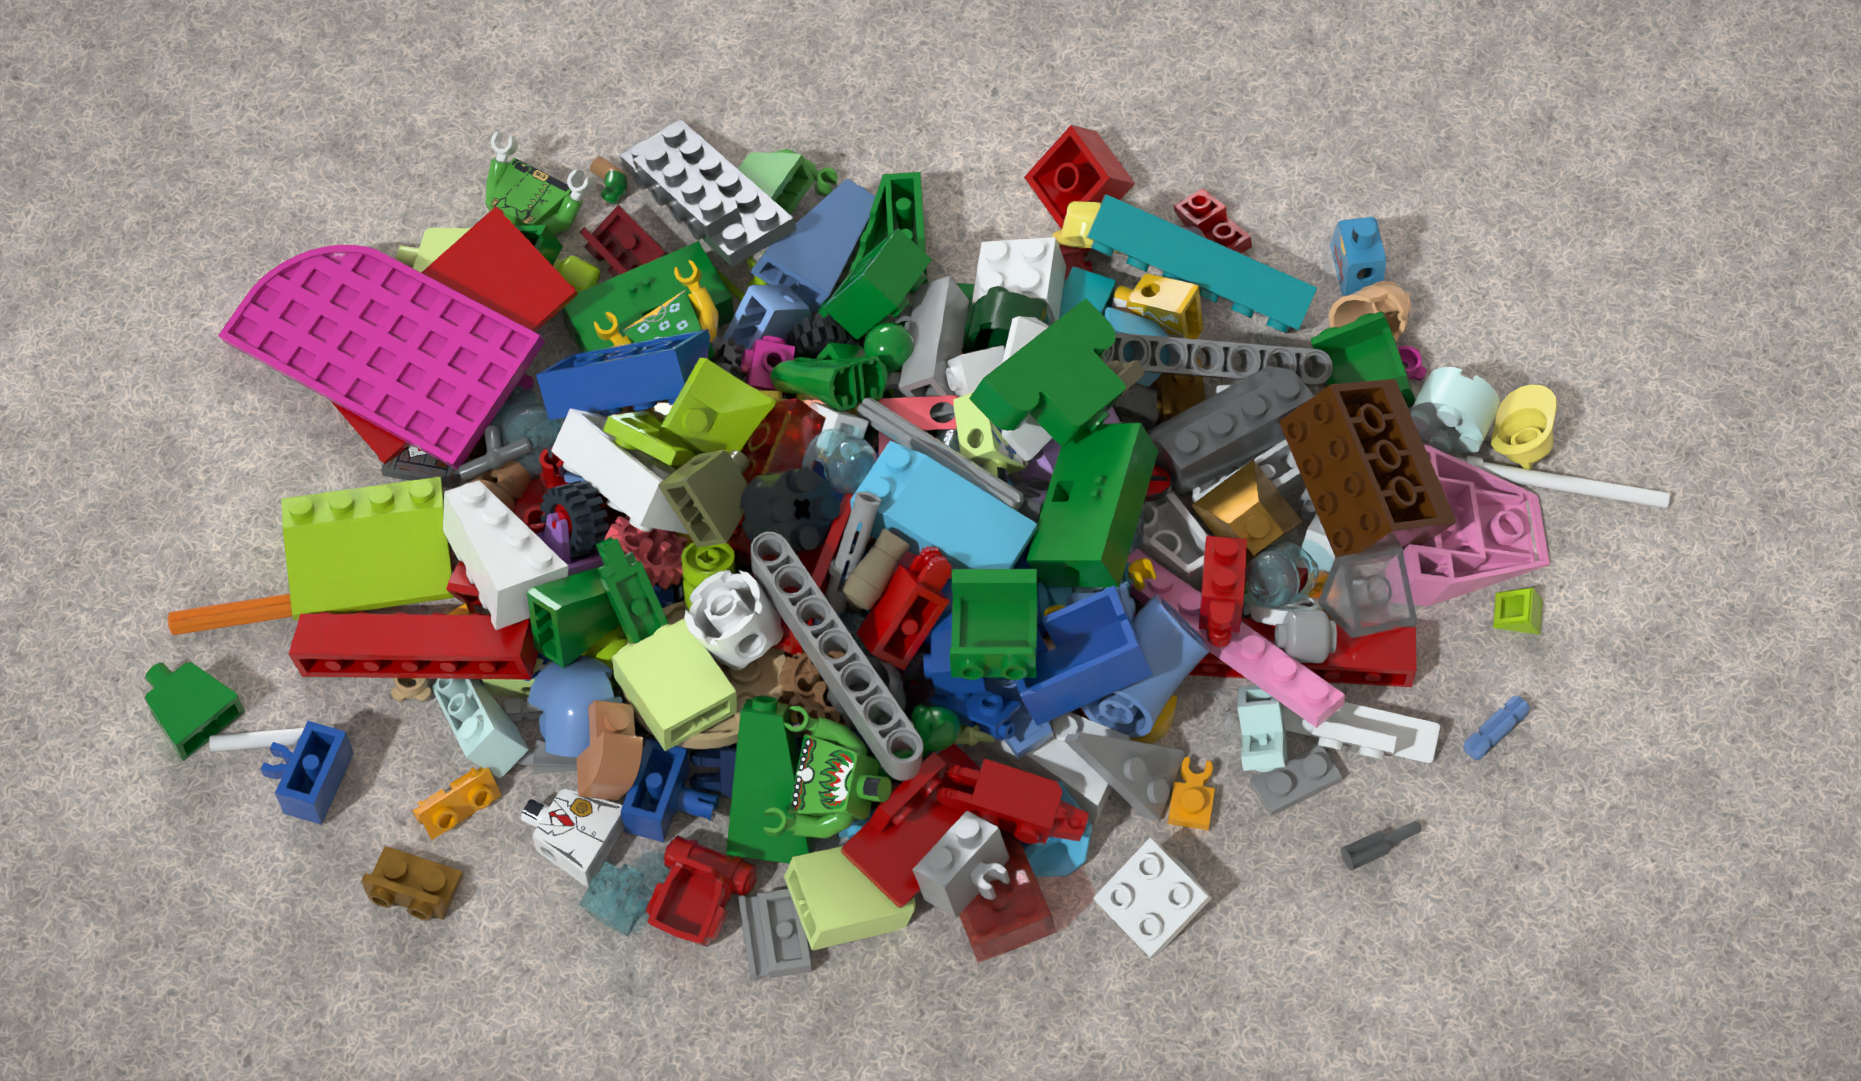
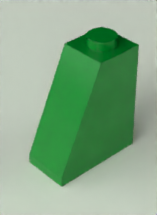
(570, 616)

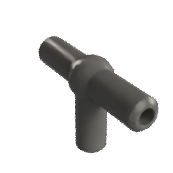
(496, 454)

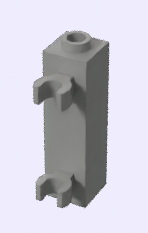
(938, 333)

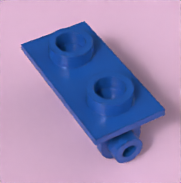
(987, 709)

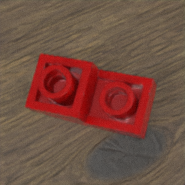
(1211, 217)

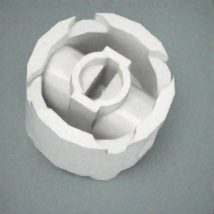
(733, 619)

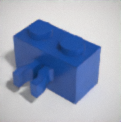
(310, 772)

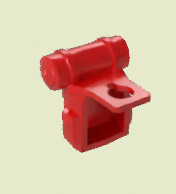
(697, 890)

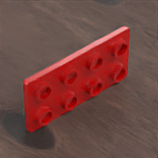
(907, 827)

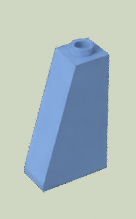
(819, 248)

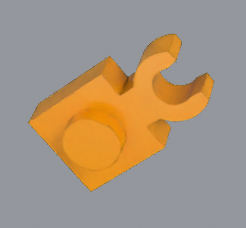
(1191, 800)

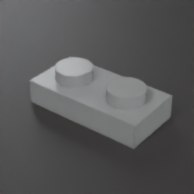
(1297, 781)

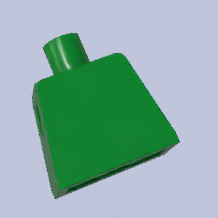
(190, 705)

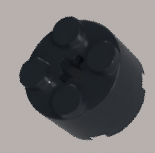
(791, 504)

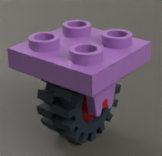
(574, 525)

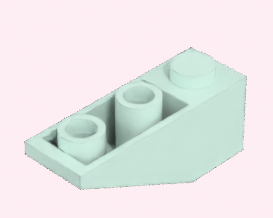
(480, 724)

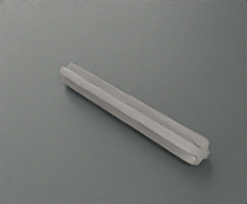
(916, 439)

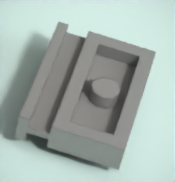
(773, 935)

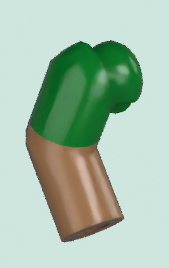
(613, 179)

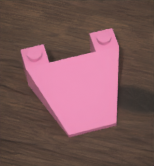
(1487, 541)

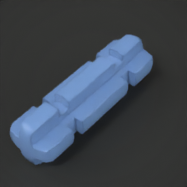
(1496, 727)

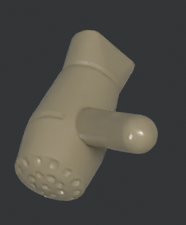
(874, 572)

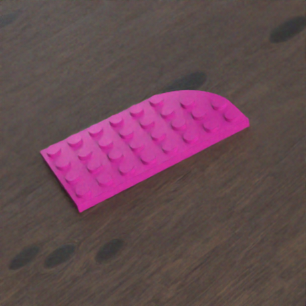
(385, 345)

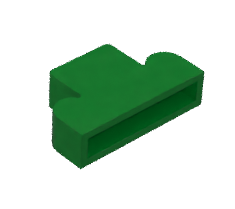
(1056, 378)

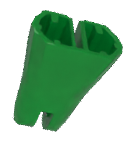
(833, 382)

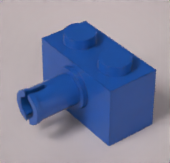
(661, 793)

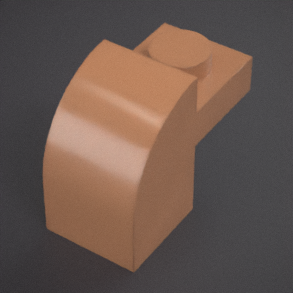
(614, 752)

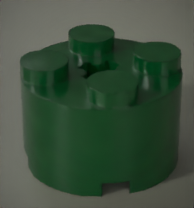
(994, 314)

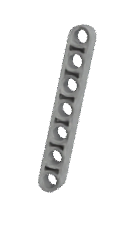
(1218, 357)
(840, 672)

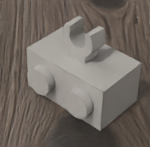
(963, 865)

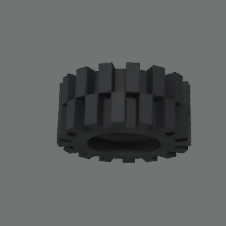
(816, 335)

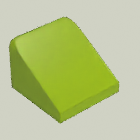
(1518, 611)

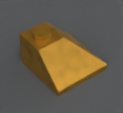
(1248, 509)

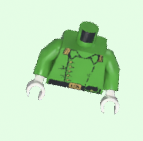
(530, 194)

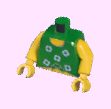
(677, 316)

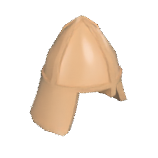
(1377, 297)

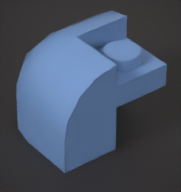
(565, 702)

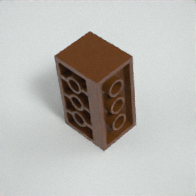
(1366, 468)

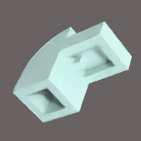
(1262, 730)

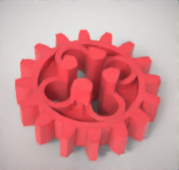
(657, 550)

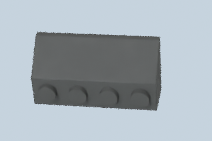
(1227, 427)

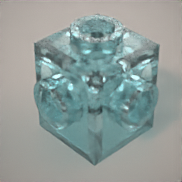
(617, 897)

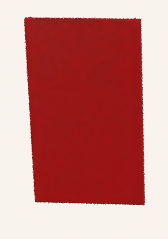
(498, 270)

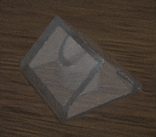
(1369, 592)

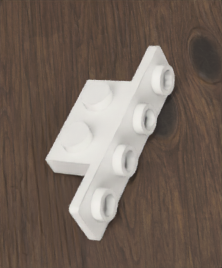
(1371, 731)

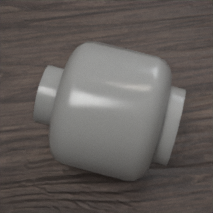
(1306, 635)

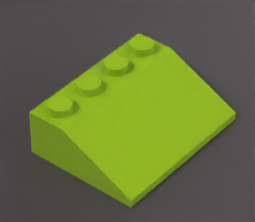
(366, 547)

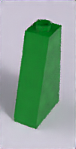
(764, 780)

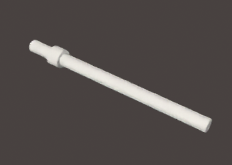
(1572, 484)

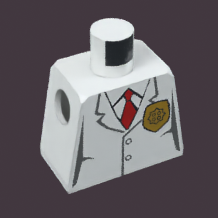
(575, 832)

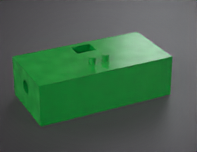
(639, 293)
(1093, 507)

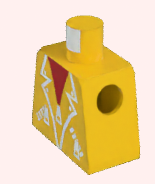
(1167, 301)

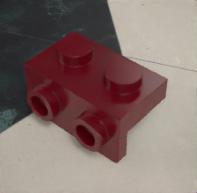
(622, 243)

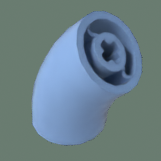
(1172, 653)

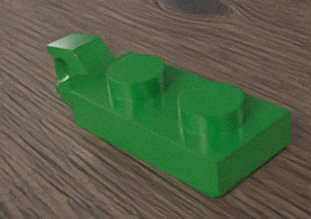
(630, 592)

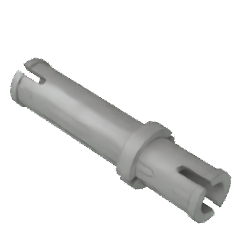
(863, 511)

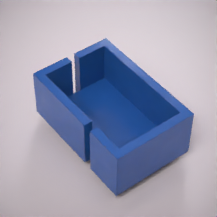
(1092, 657)

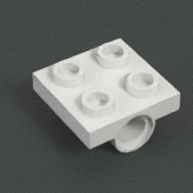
(1152, 897)

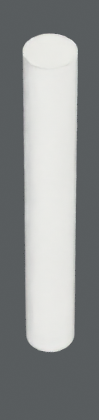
(255, 739)

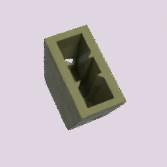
(708, 495)

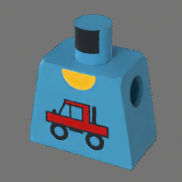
(1355, 247)

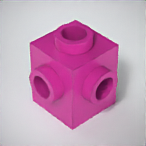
(755, 361)

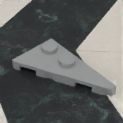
(1134, 769)

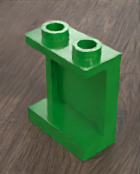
(1364, 353)
(994, 623)

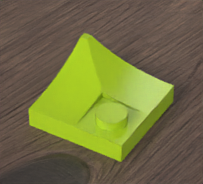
(716, 410)
(644, 432)

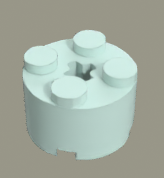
(1454, 411)

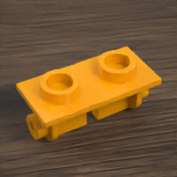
(468, 795)

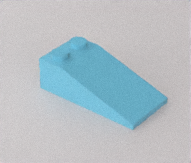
(943, 510)

